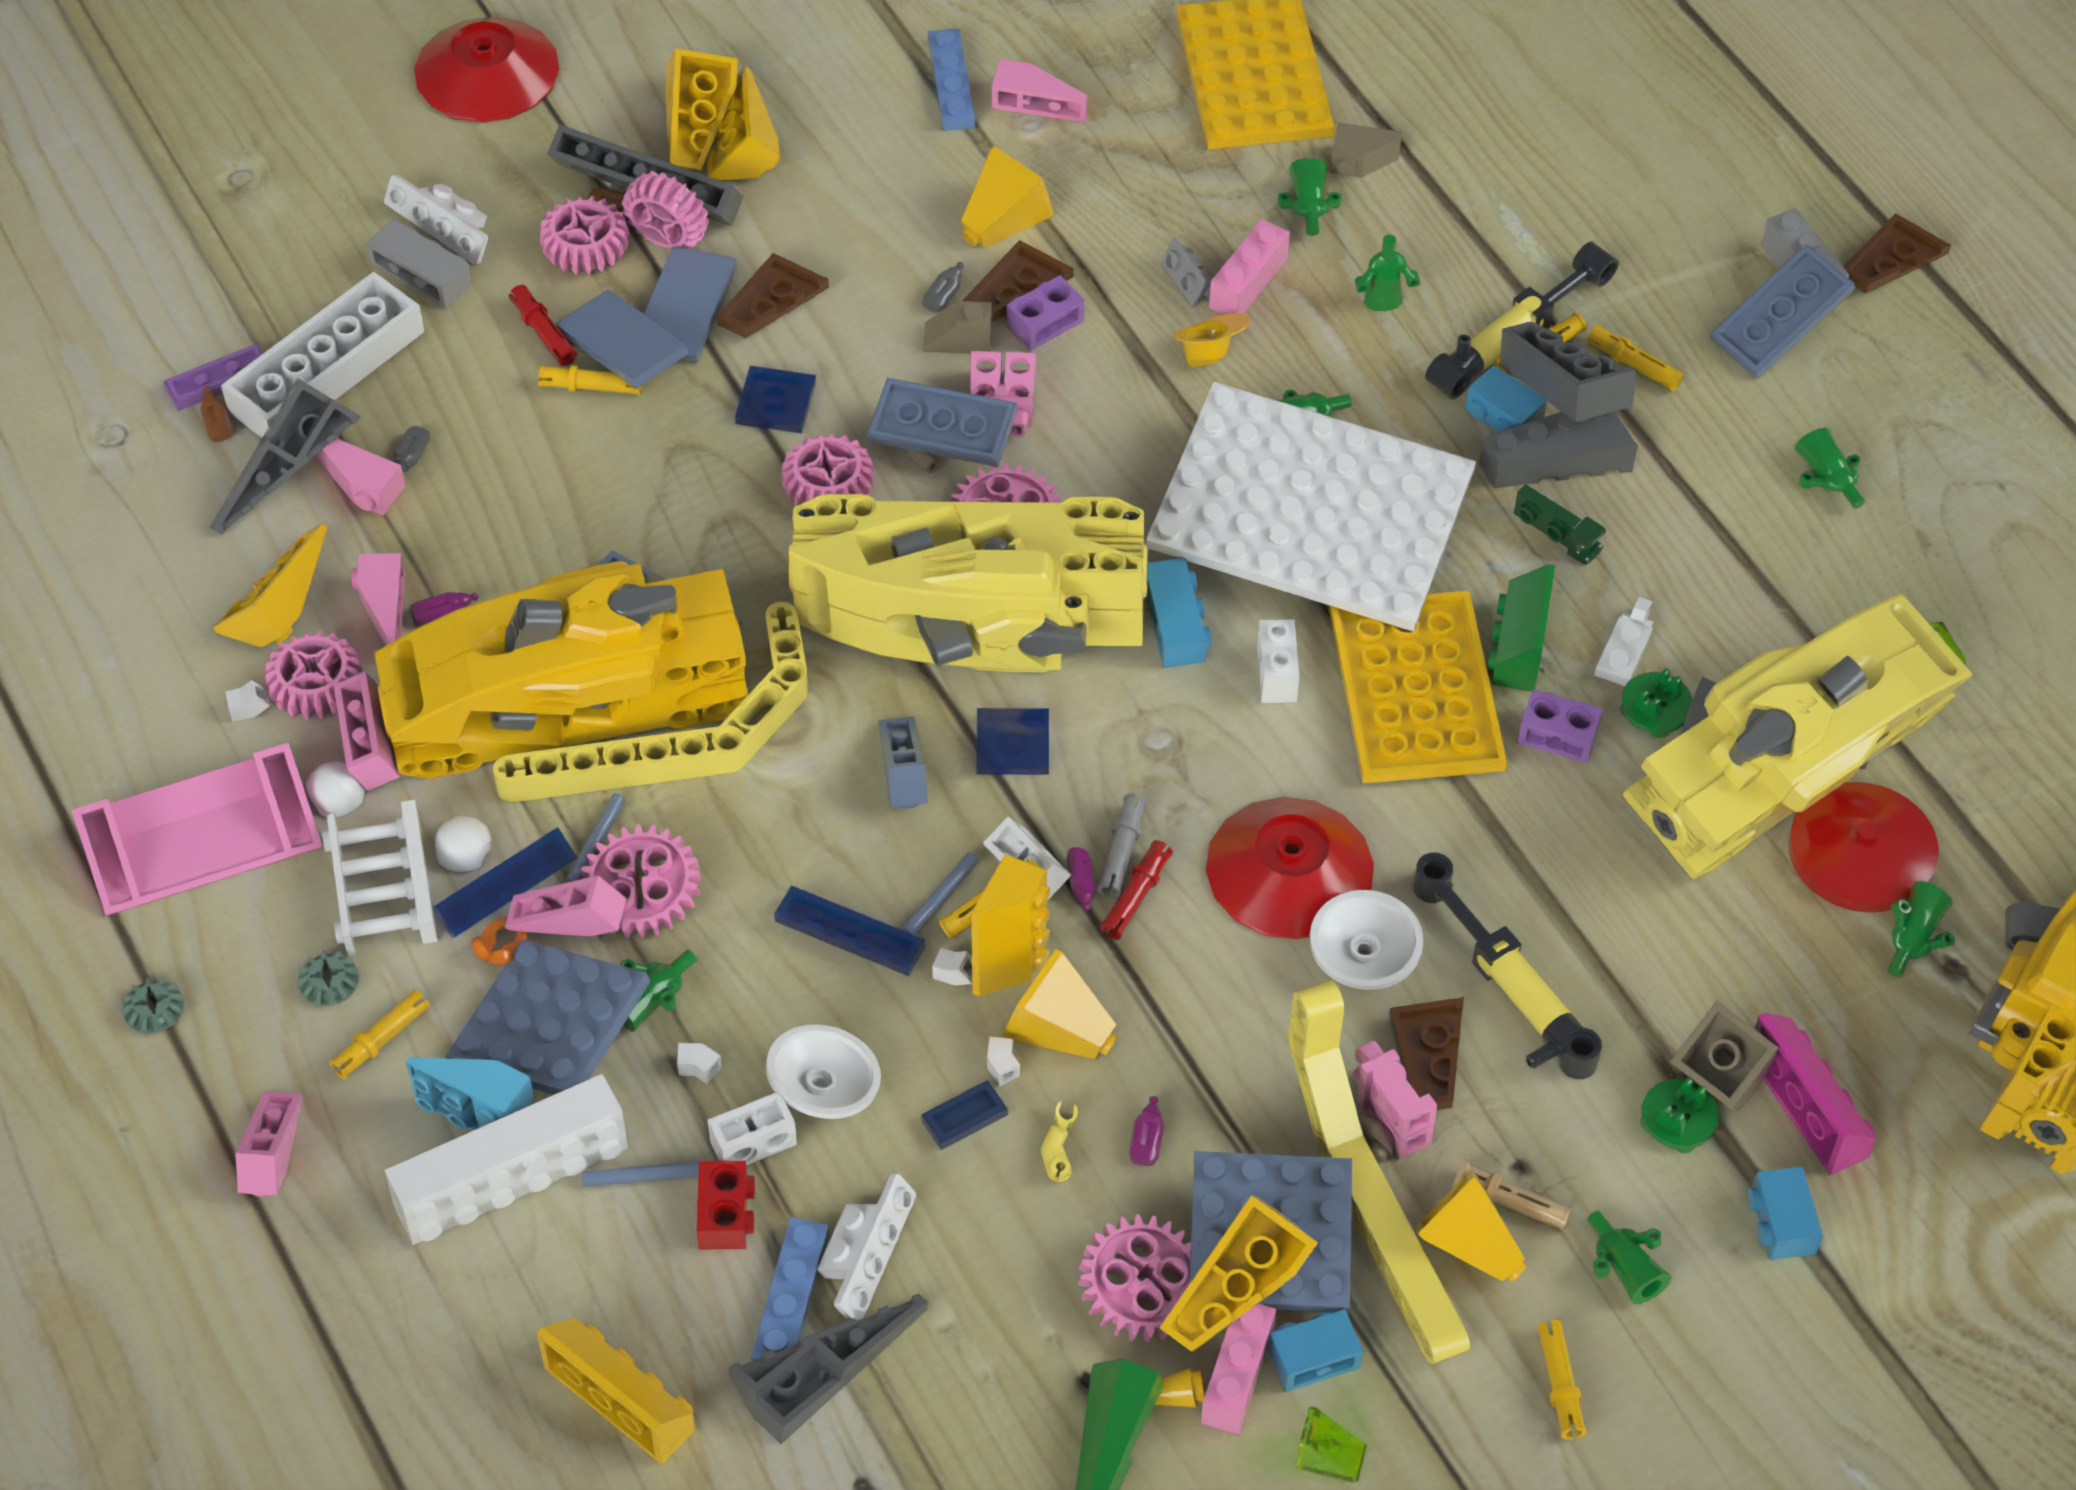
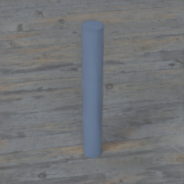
(597, 835)
(941, 894)
(640, 1174)

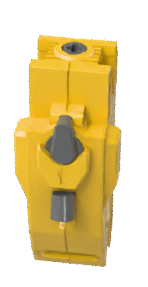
(561, 668)
(2032, 1031)

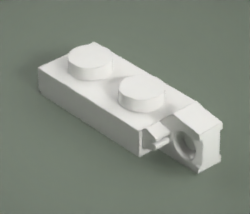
(1626, 645)

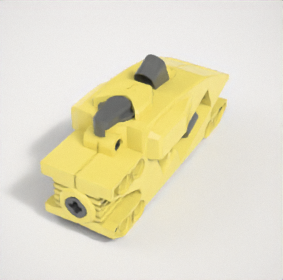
(970, 578)
(1794, 731)

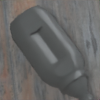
(943, 288)
(411, 447)

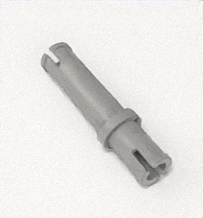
(1126, 832)

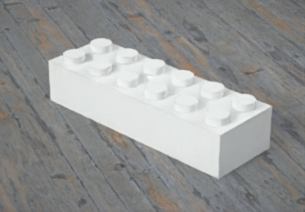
(327, 351)
(507, 1159)

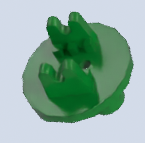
(1647, 712)
(1671, 1126)

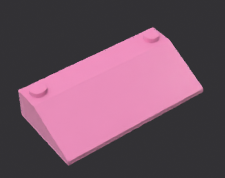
(197, 830)

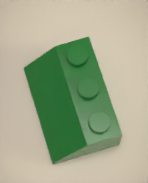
(1521, 629)

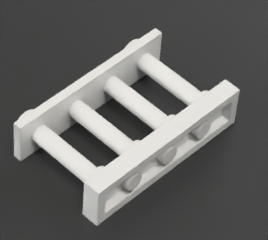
(414, 887)

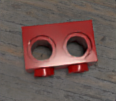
(720, 1205)

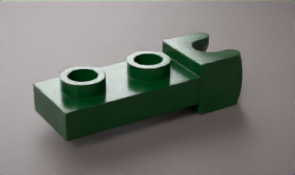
(1560, 524)

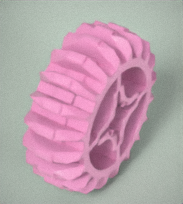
(665, 211)
(584, 235)
(845, 463)
(314, 666)

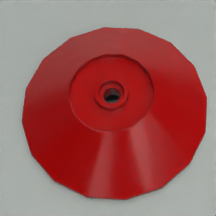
(486, 69)
(1282, 890)

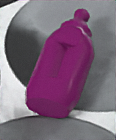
(440, 605)
(1081, 876)
(1147, 1135)

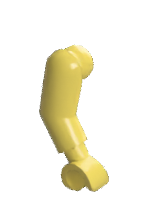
(1052, 1149)

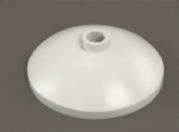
(1370, 924)
(823, 1071)

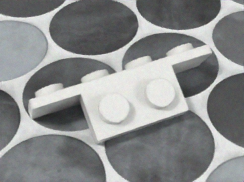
(441, 215)
(864, 1245)

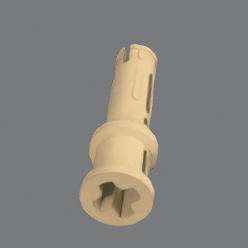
(1518, 1198)

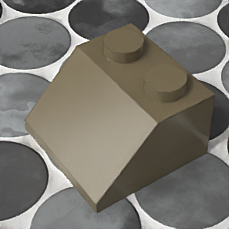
(1726, 1056)

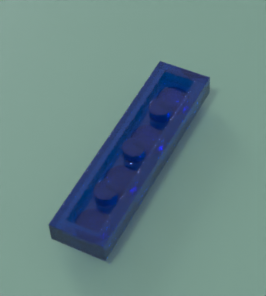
(504, 881)
(849, 930)

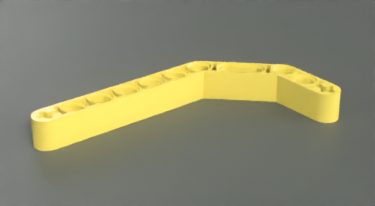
(680, 753)
(1375, 1210)

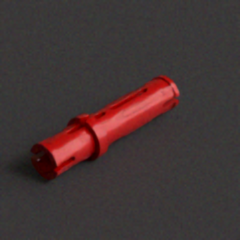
(536, 316)
(1144, 876)

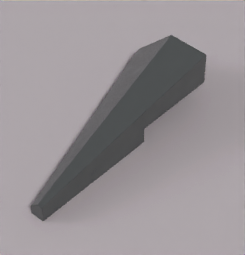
(296, 434)
(797, 1381)

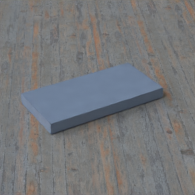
(690, 296)
(1782, 311)
(622, 338)
(942, 422)

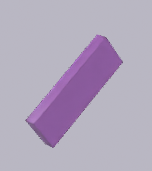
(188, 387)

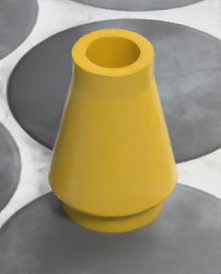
(1182, 1389)

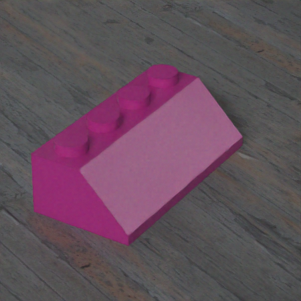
(1814, 1098)

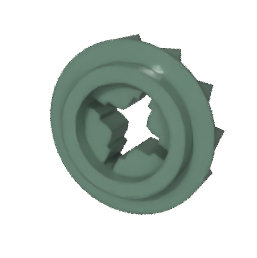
(343, 982)
(168, 1010)

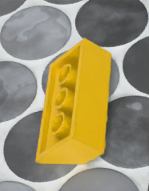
(1010, 927)
(616, 1388)

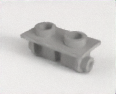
(1186, 272)

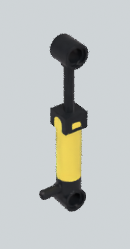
(1473, 355)
(1499, 958)

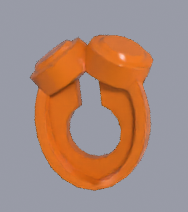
(487, 941)

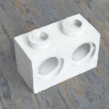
(1278, 661)
(1018, 842)
(753, 1130)

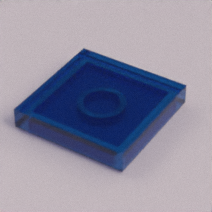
(775, 399)
(1012, 741)

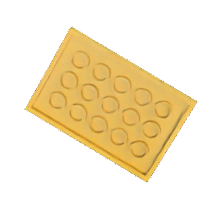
(1254, 72)
(1419, 696)

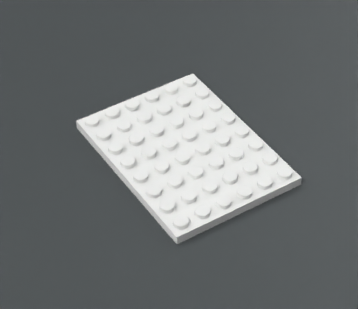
(1312, 506)

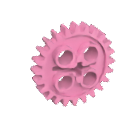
(1006, 487)
(675, 877)
(1119, 1302)

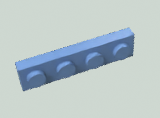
(951, 79)
(791, 1286)

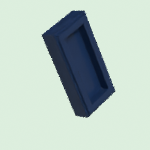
(964, 1115)

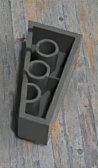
(1565, 372)
(1557, 449)

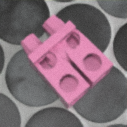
(1017, 384)
(1393, 1100)

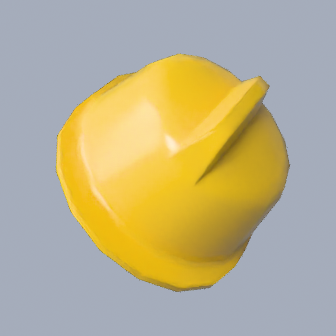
(1210, 339)

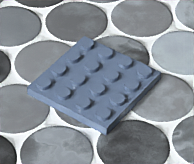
(551, 1015)
(1305, 1190)

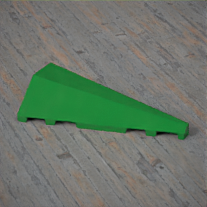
(1116, 1412)

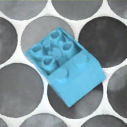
(469, 1089)

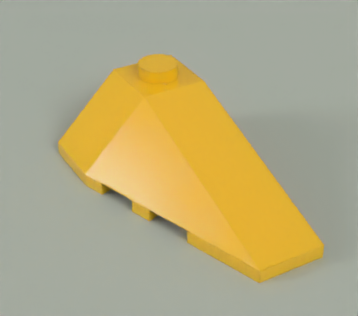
(695, 103)
(745, 136)
(277, 596)
(1244, 1268)

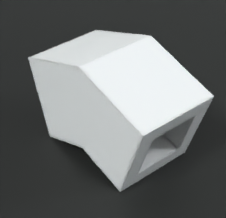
(247, 701)
(953, 967)
(698, 1061)
(1001, 1061)

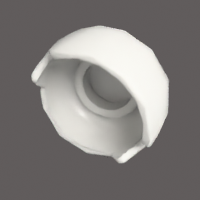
(334, 789)
(462, 843)

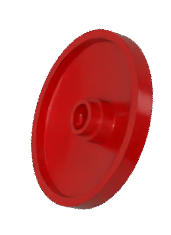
(1863, 847)

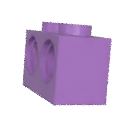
(1045, 312)
(1560, 727)

